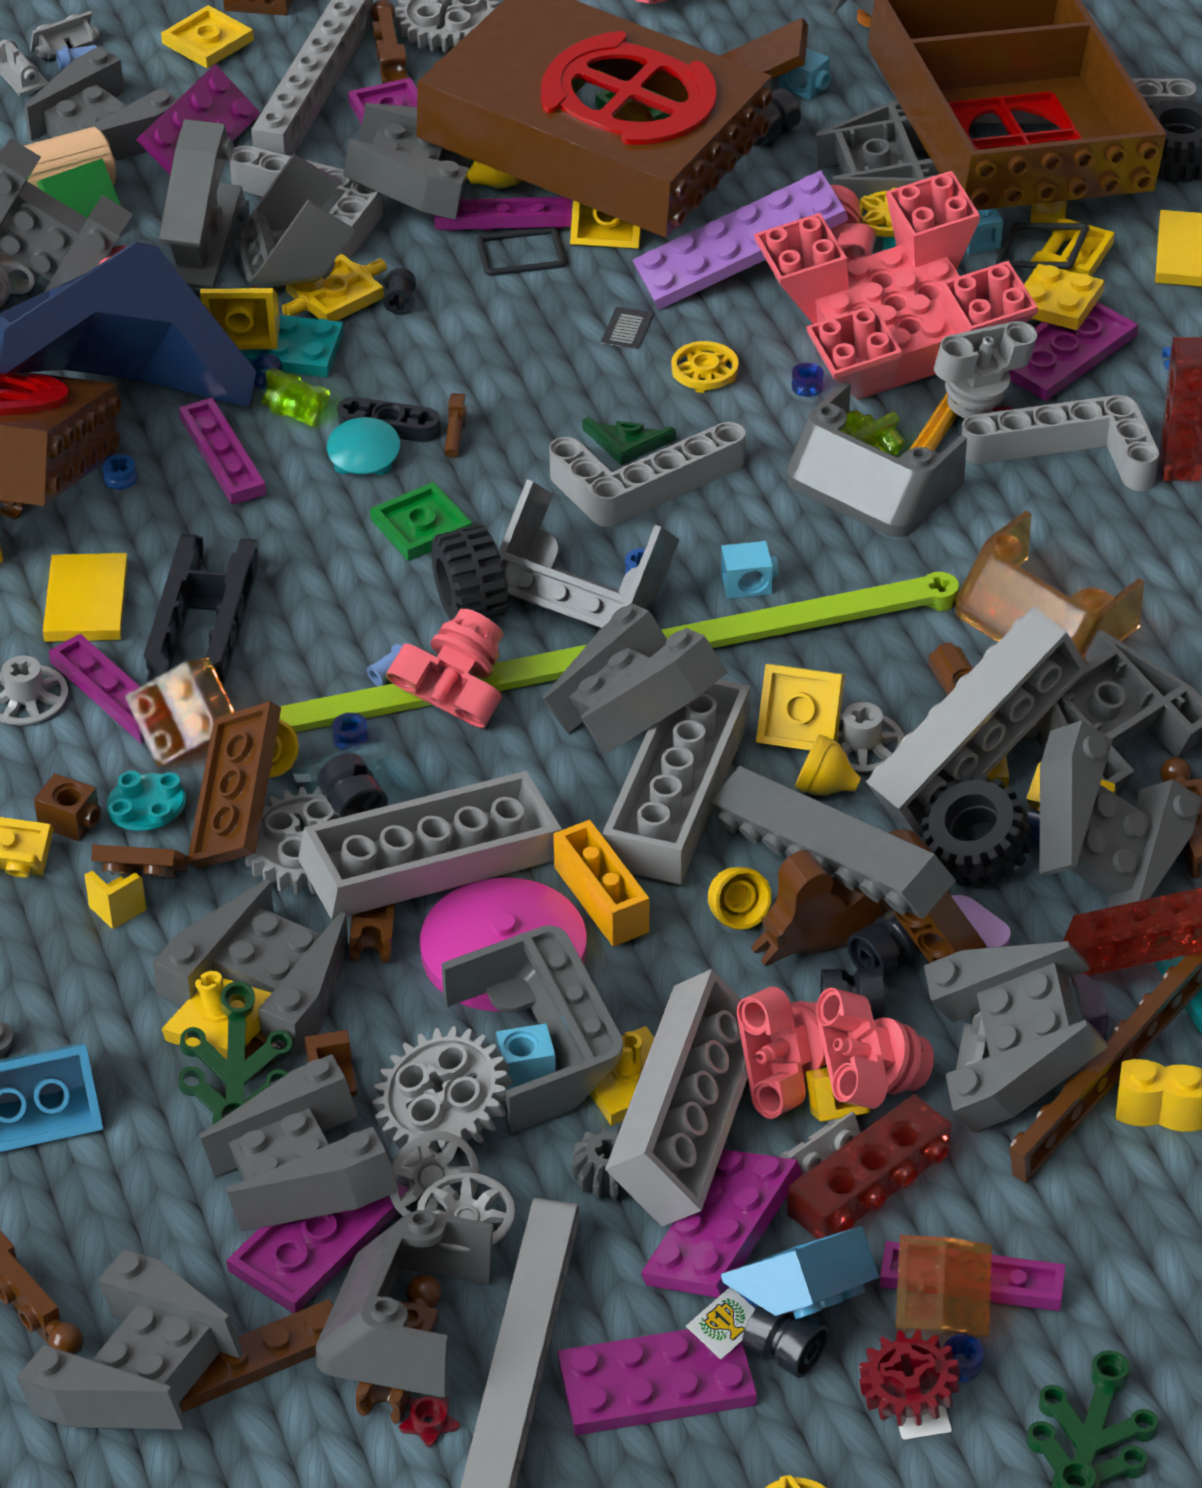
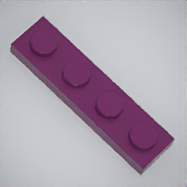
(509, 213)
(222, 451)
(98, 680)
(1012, 1279)

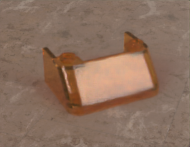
(1002, 591)

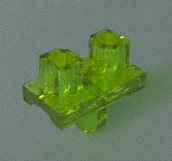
(292, 397)
(875, 432)

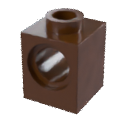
(68, 806)

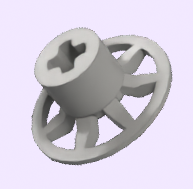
(25, 686)
(864, 733)
(422, 1167)
(471, 1208)

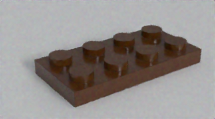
(234, 785)

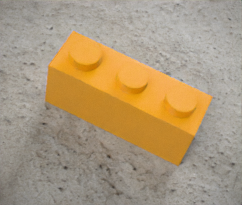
(601, 883)

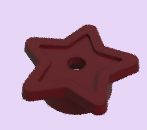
(426, 1408)

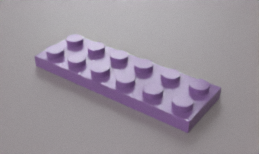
(729, 242)

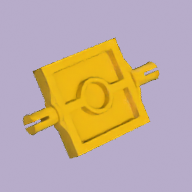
(341, 293)

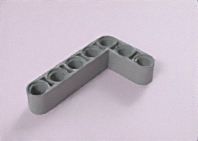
(350, 202)
(1068, 427)
(649, 482)

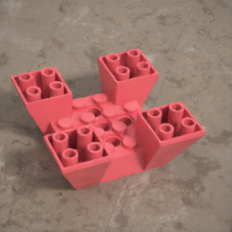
(888, 311)

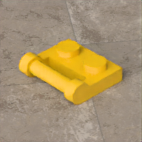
(1091, 254)

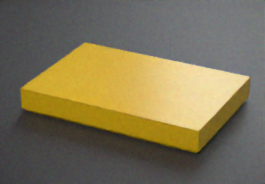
(1179, 248)
(85, 596)

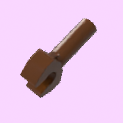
(457, 419)

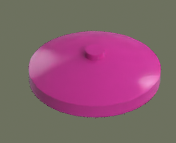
(491, 913)

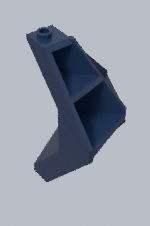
(127, 322)

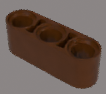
(942, 930)

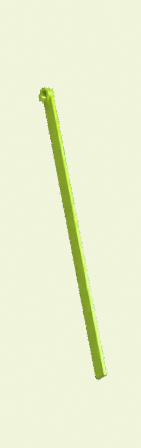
(718, 632)

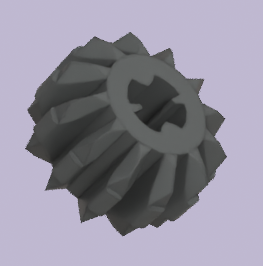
(590, 1161)

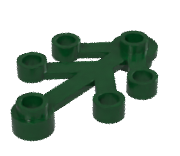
(235, 1070)
(1091, 1437)

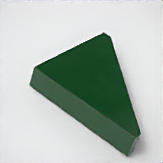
(627, 439)

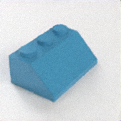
(47, 1097)
(807, 1275)

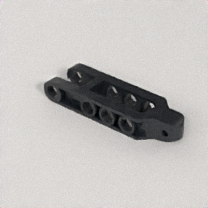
(205, 590)

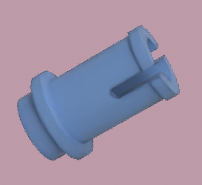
(66, 56)
(378, 670)

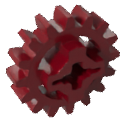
(909, 1377)

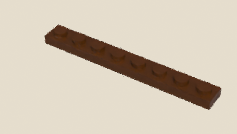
(1086, 1089)

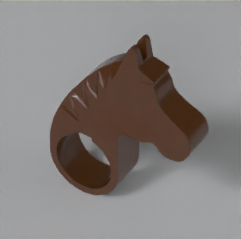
(815, 909)

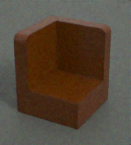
(338, 1045)

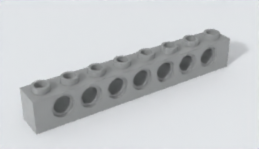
(312, 76)

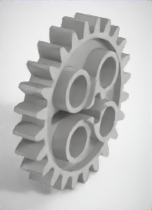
(439, 21)
(281, 837)
(443, 1088)

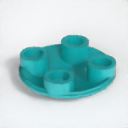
(363, 446)
(145, 800)

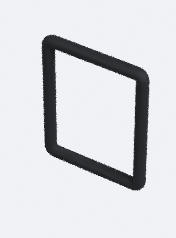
(1044, 226)
(520, 268)

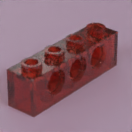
(1182, 417)
(1138, 932)
(869, 1168)

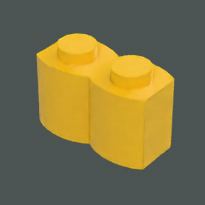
(1160, 1095)

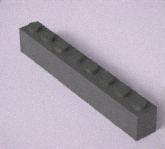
(844, 846)

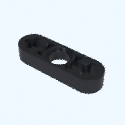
(421, 424)

